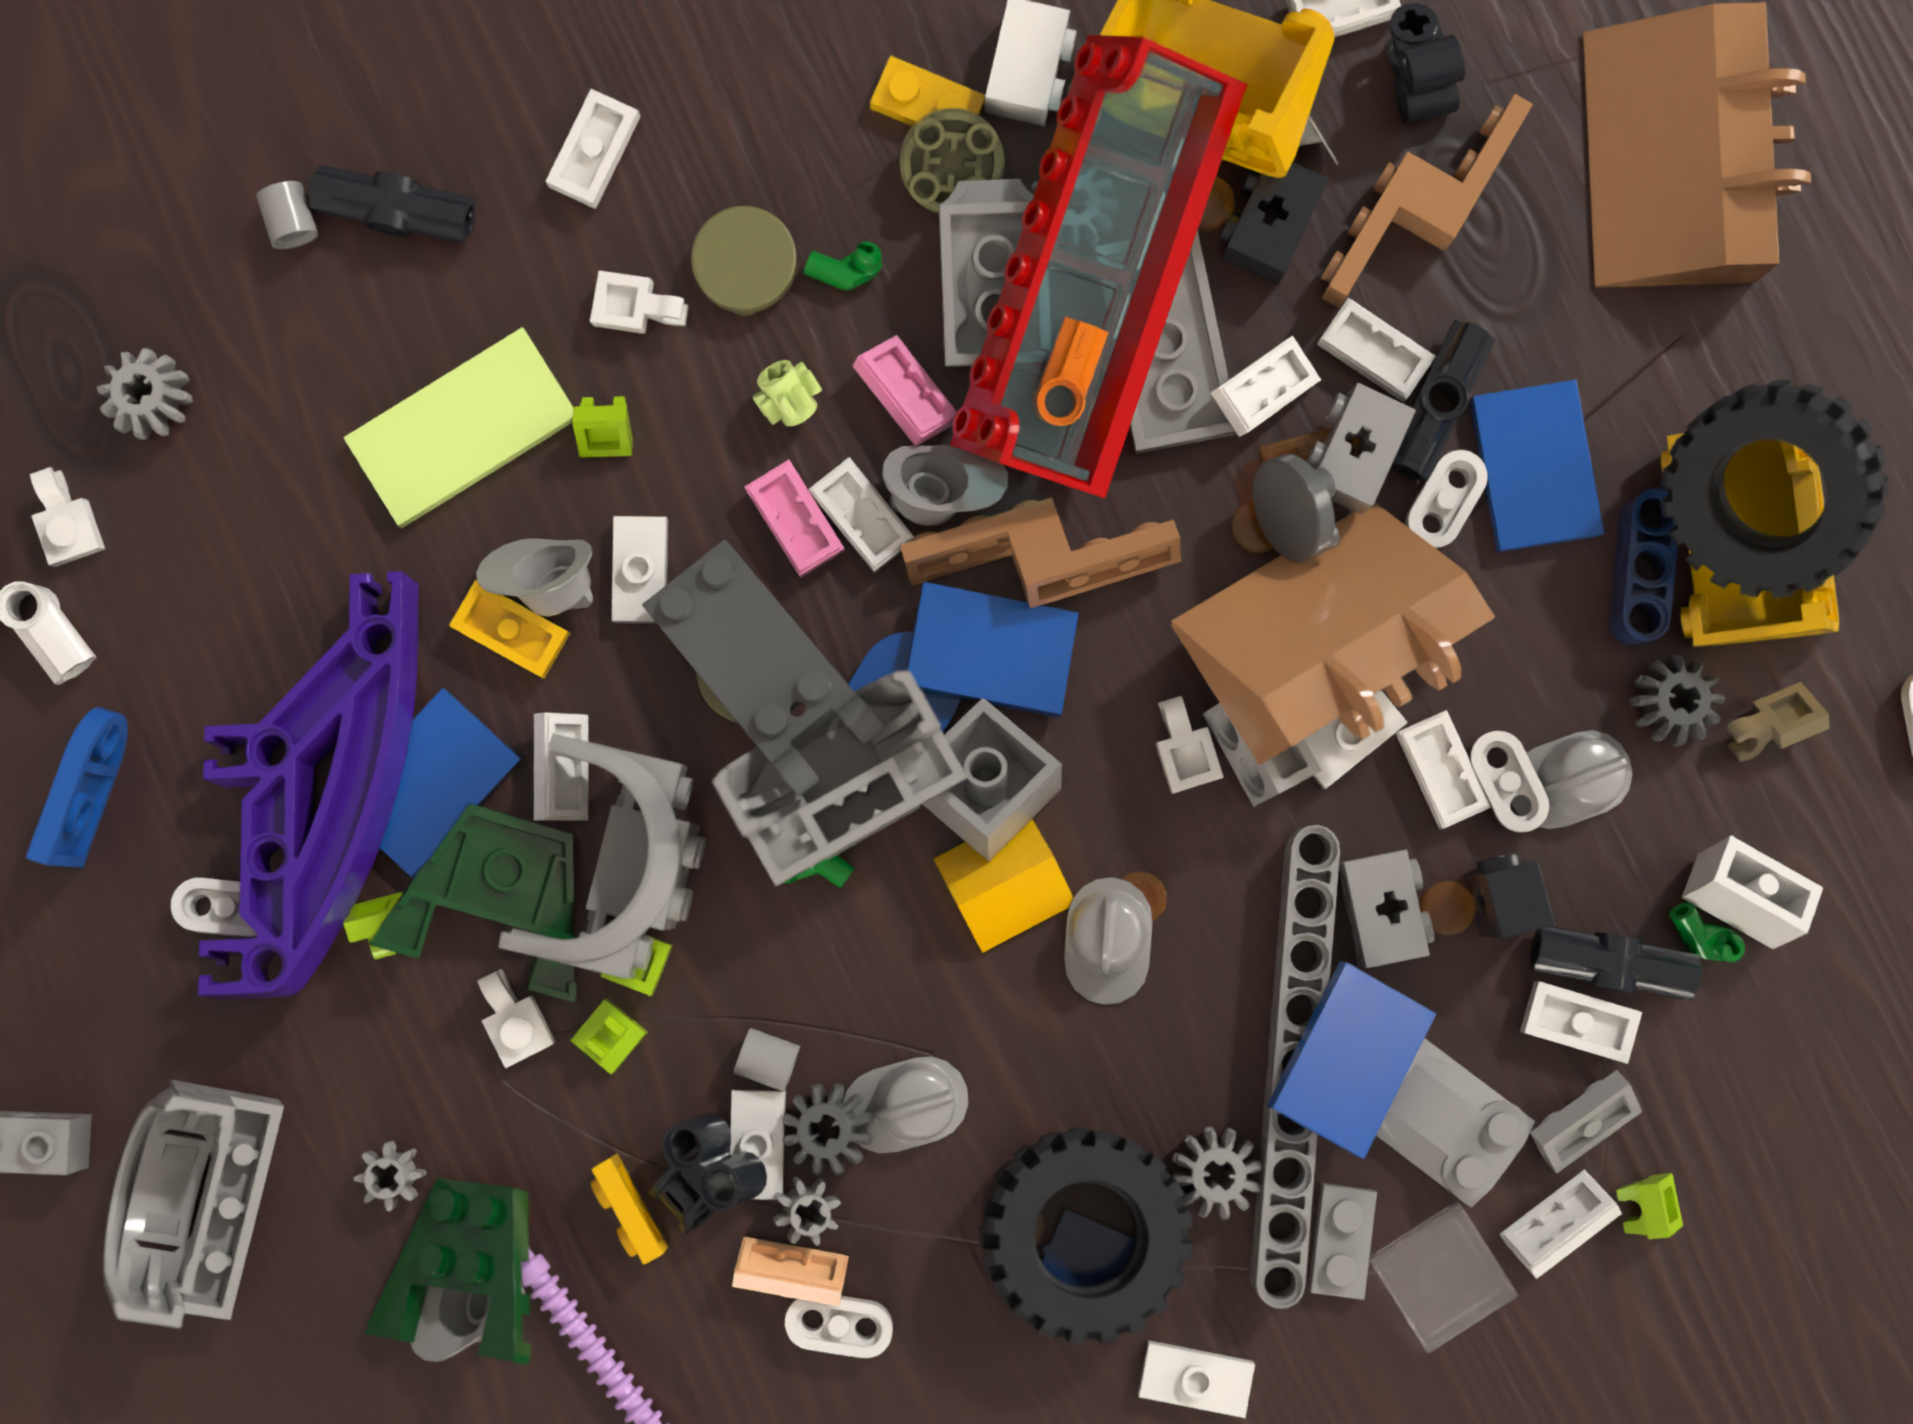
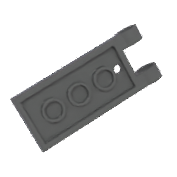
(757, 660)

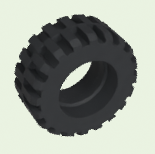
(1732, 548)
(1137, 1287)

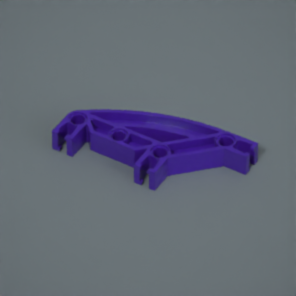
(367, 712)

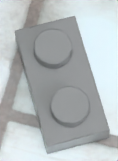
(1586, 1121)
(1342, 1241)

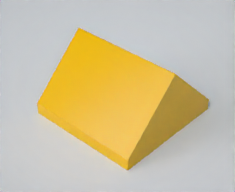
(1009, 891)

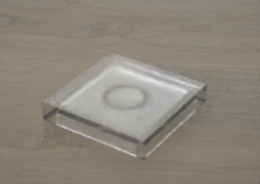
(1442, 1277)

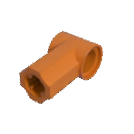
(1070, 366)

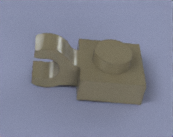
(1782, 717)

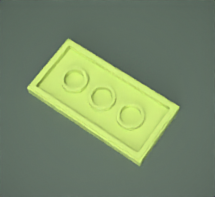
(461, 428)

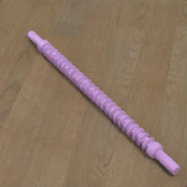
(582, 1336)

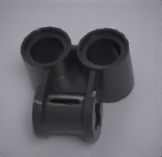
(1423, 64)
(700, 1176)

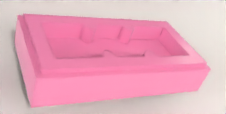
(905, 390)
(794, 518)

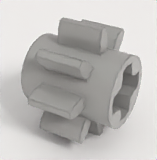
(376, 1173)
(805, 1196)

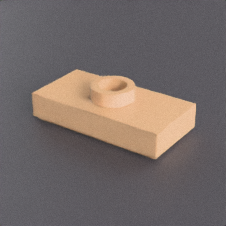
(790, 1271)

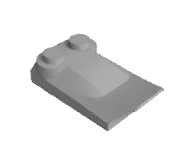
(977, 237)
(1453, 1125)

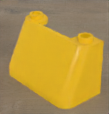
(1274, 60)
(1779, 495)

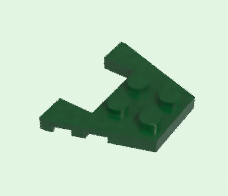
(498, 872)
(468, 1243)

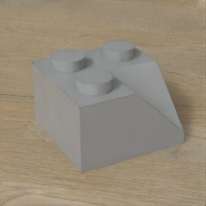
(1005, 782)

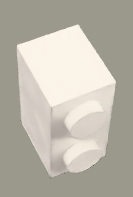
(1028, 60)
(1752, 892)

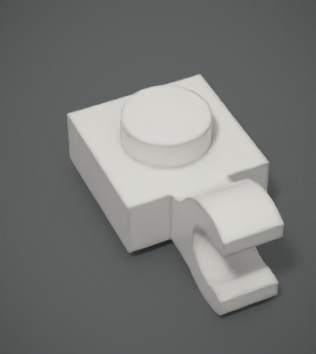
(628, 302)
(67, 526)
(1188, 754)
(516, 1026)

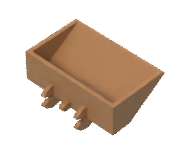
(1686, 147)
(1331, 632)

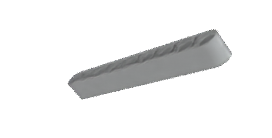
(1284, 1036)

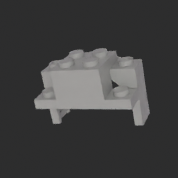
(858, 784)
(638, 868)

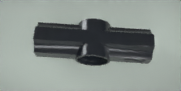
(392, 204)
(1455, 374)
(1615, 962)

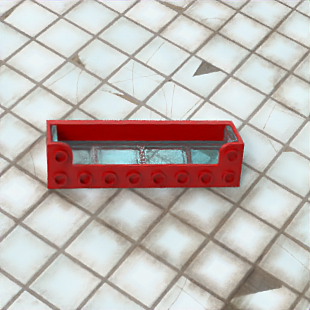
(1102, 248)

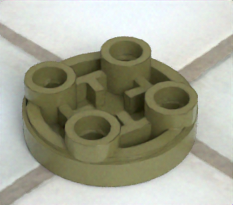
(947, 149)
(744, 259)

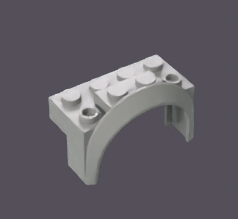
(158, 1196)

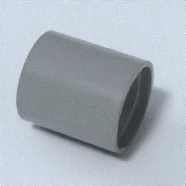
(287, 214)
(767, 1059)

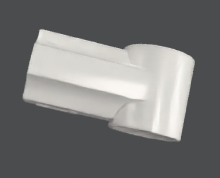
(47, 633)

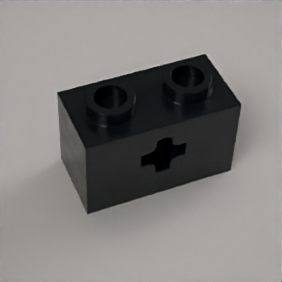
(1267, 248)
(1509, 896)

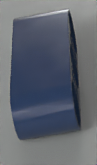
(1628, 587)

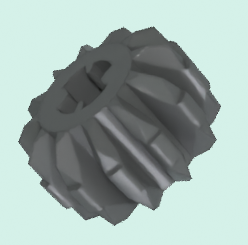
(1694, 711)
(836, 1146)

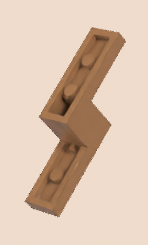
(1424, 199)
(1041, 552)

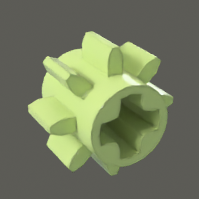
(787, 393)

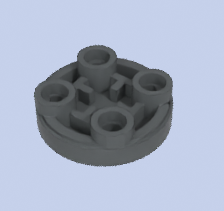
(1295, 507)

